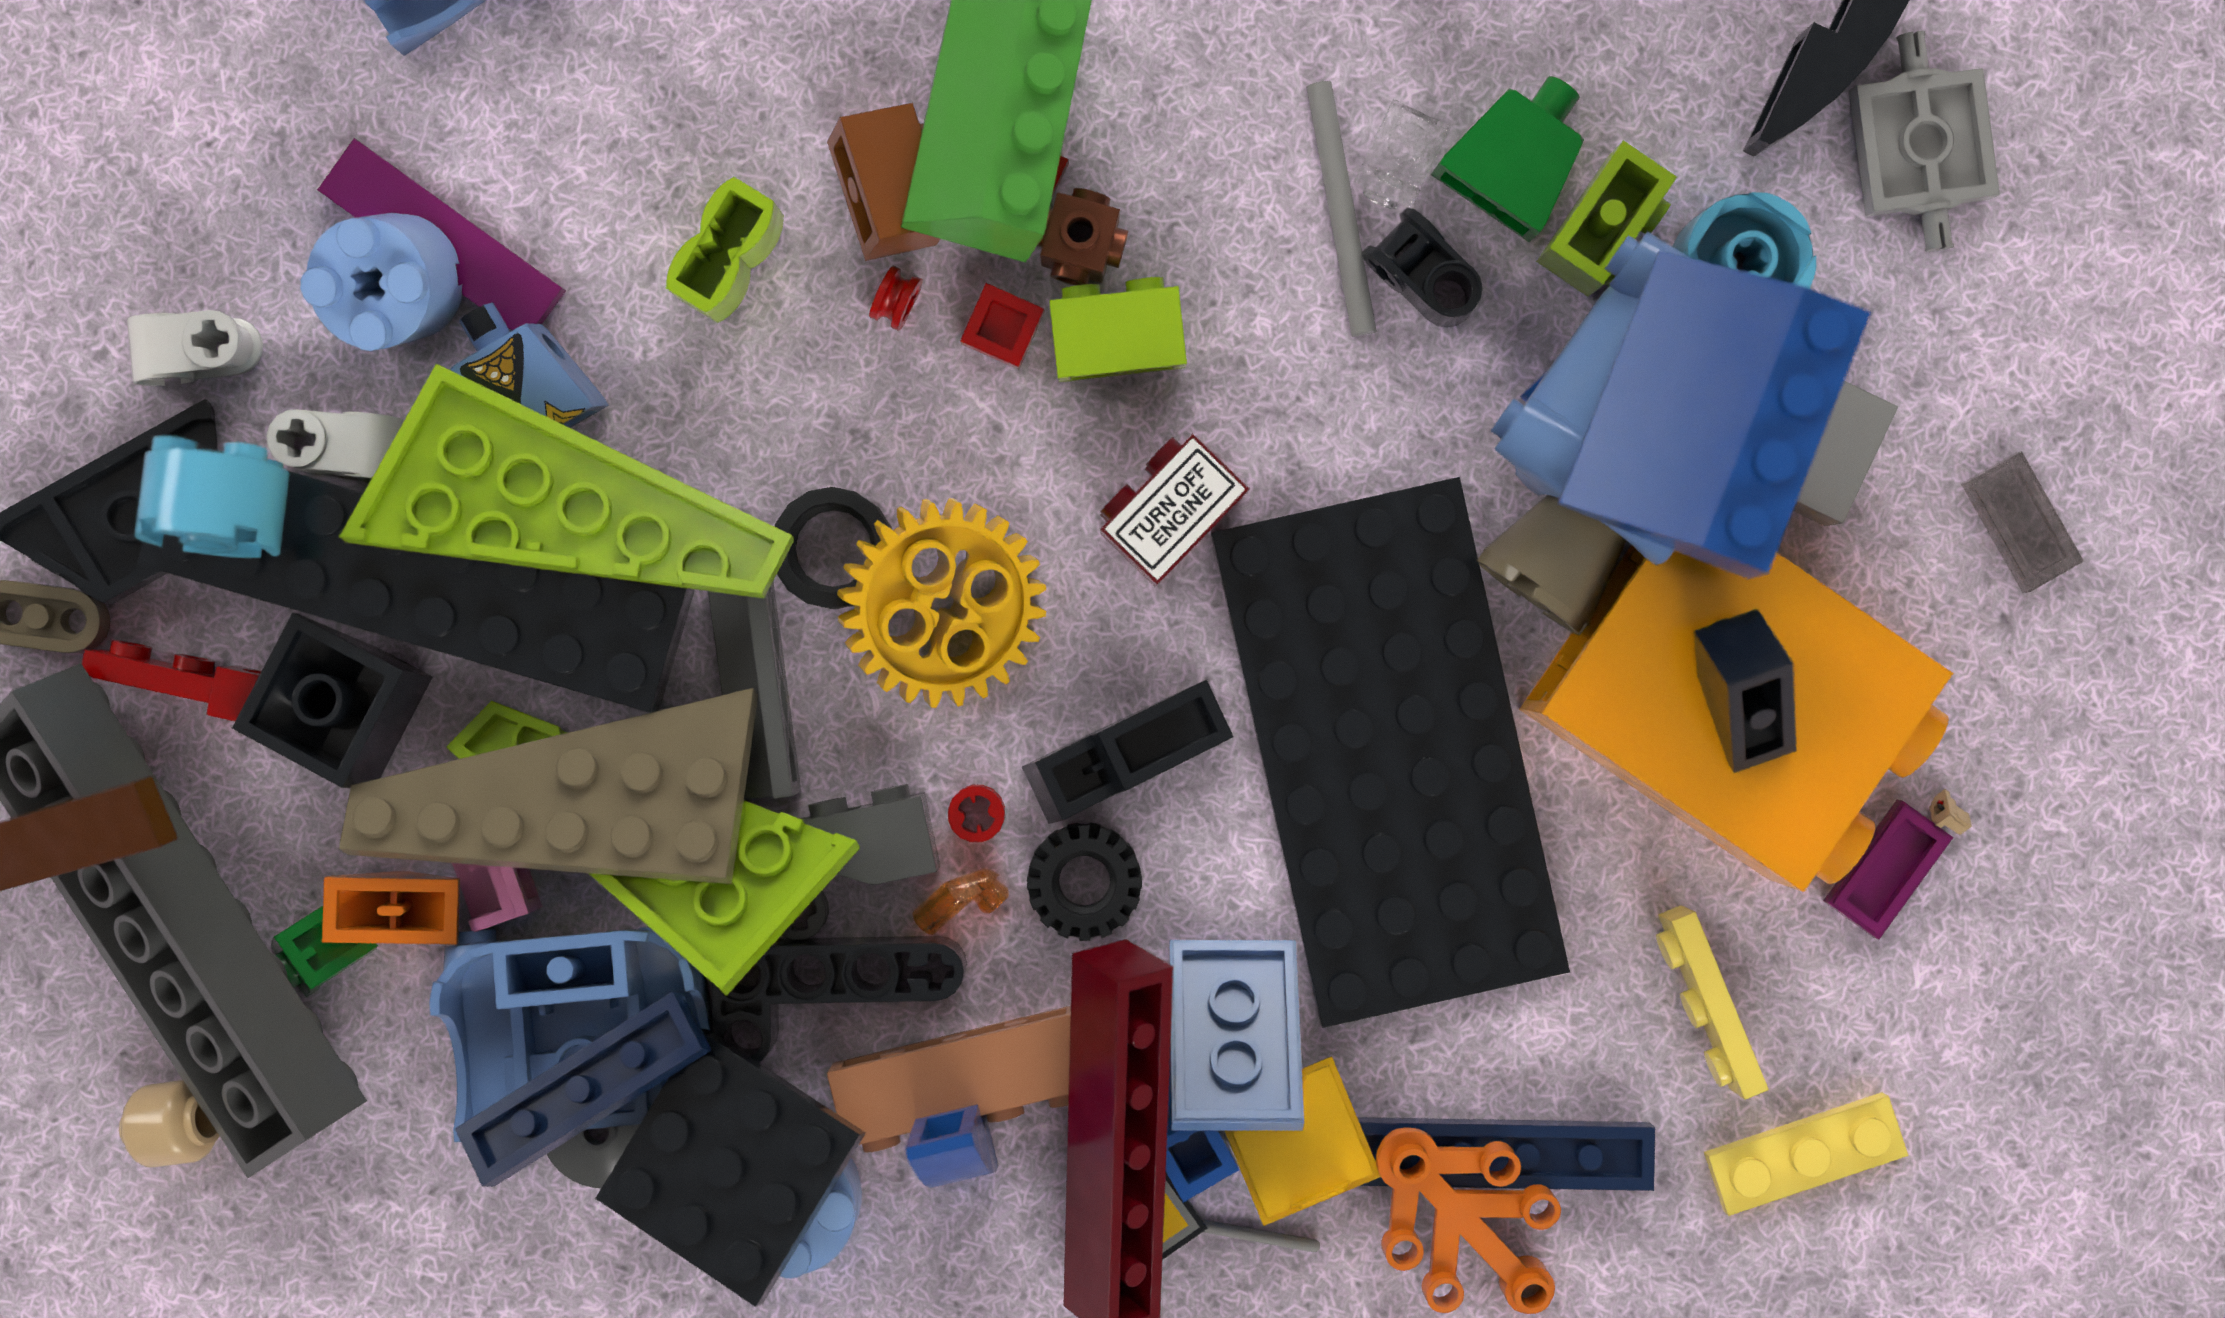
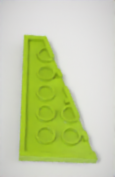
(522, 490)
(711, 925)

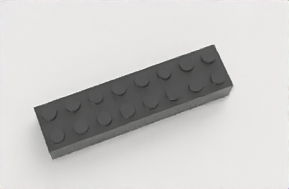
(177, 936)

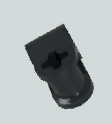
(1423, 266)

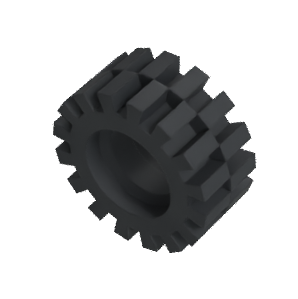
(1091, 919)

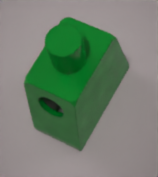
(1516, 157)

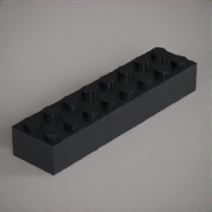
(538, 623)

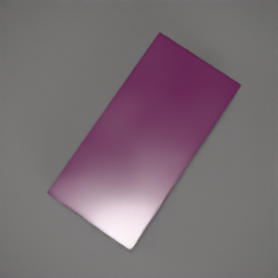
(1889, 870)

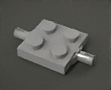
(1924, 141)

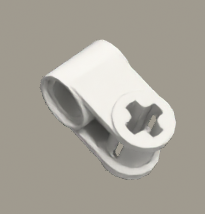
(186, 346)
(344, 446)

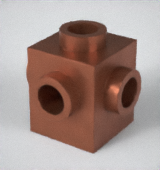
(1084, 261)

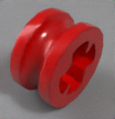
(895, 298)
(957, 816)

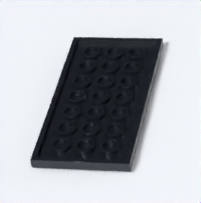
(1390, 752)

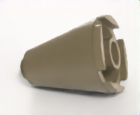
(1556, 561)

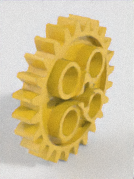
(888, 585)

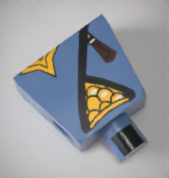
(527, 368)

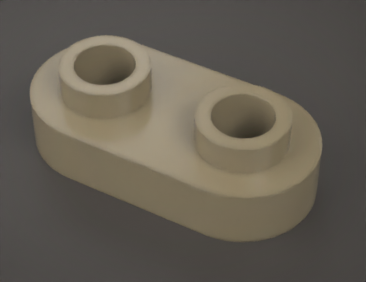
(47, 616)

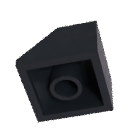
(331, 702)

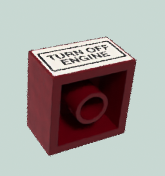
(1172, 509)

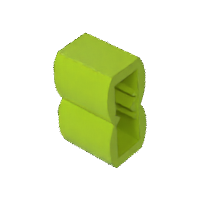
(734, 236)

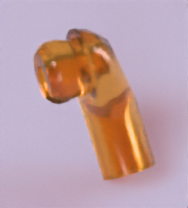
(956, 894)

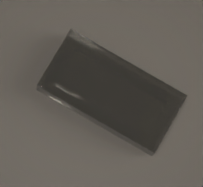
(2022, 522)

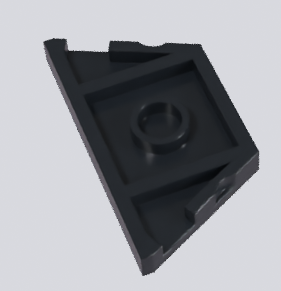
(89, 517)

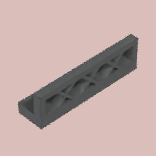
(752, 657)

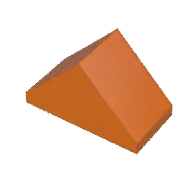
(391, 908)

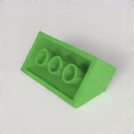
(996, 123)

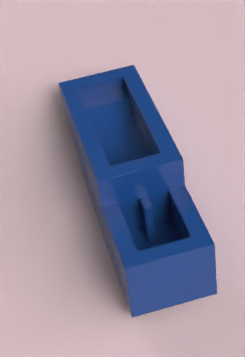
(951, 1147)

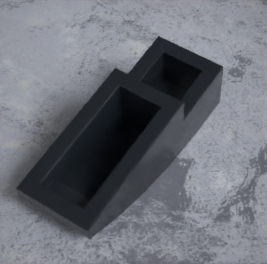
(1823, 66)
(1127, 752)

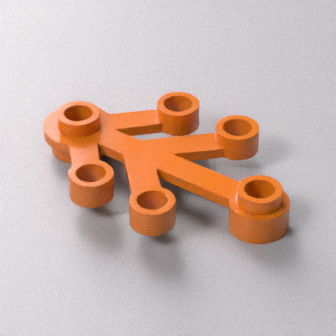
(1459, 1214)

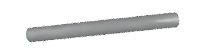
(1341, 208)

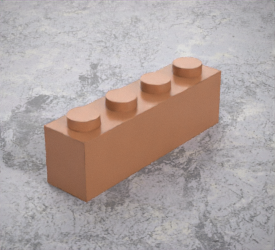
(984, 1066)

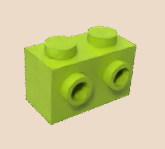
(1616, 203)
(1117, 331)

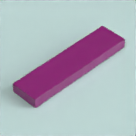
(486, 268)

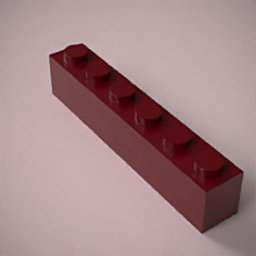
(1117, 1131)

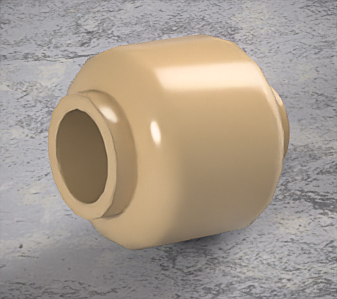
(165, 1126)

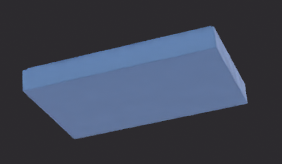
(1235, 1036)

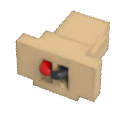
(1947, 813)

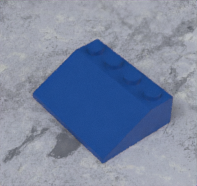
(1714, 411)

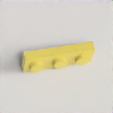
(1709, 1003)
(1806, 1153)

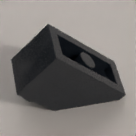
(1747, 689)

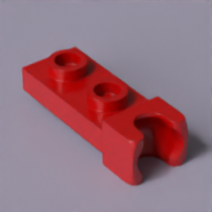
(185, 677)

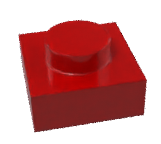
(1002, 326)

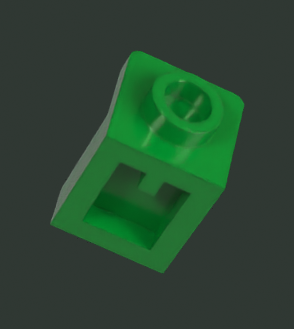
(309, 960)

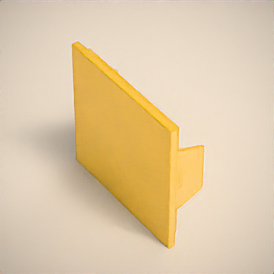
(1307, 1166)

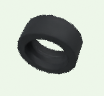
(795, 518)

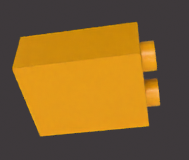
(1638, 709)

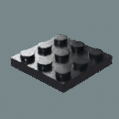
(731, 1168)

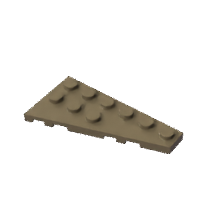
(607, 799)

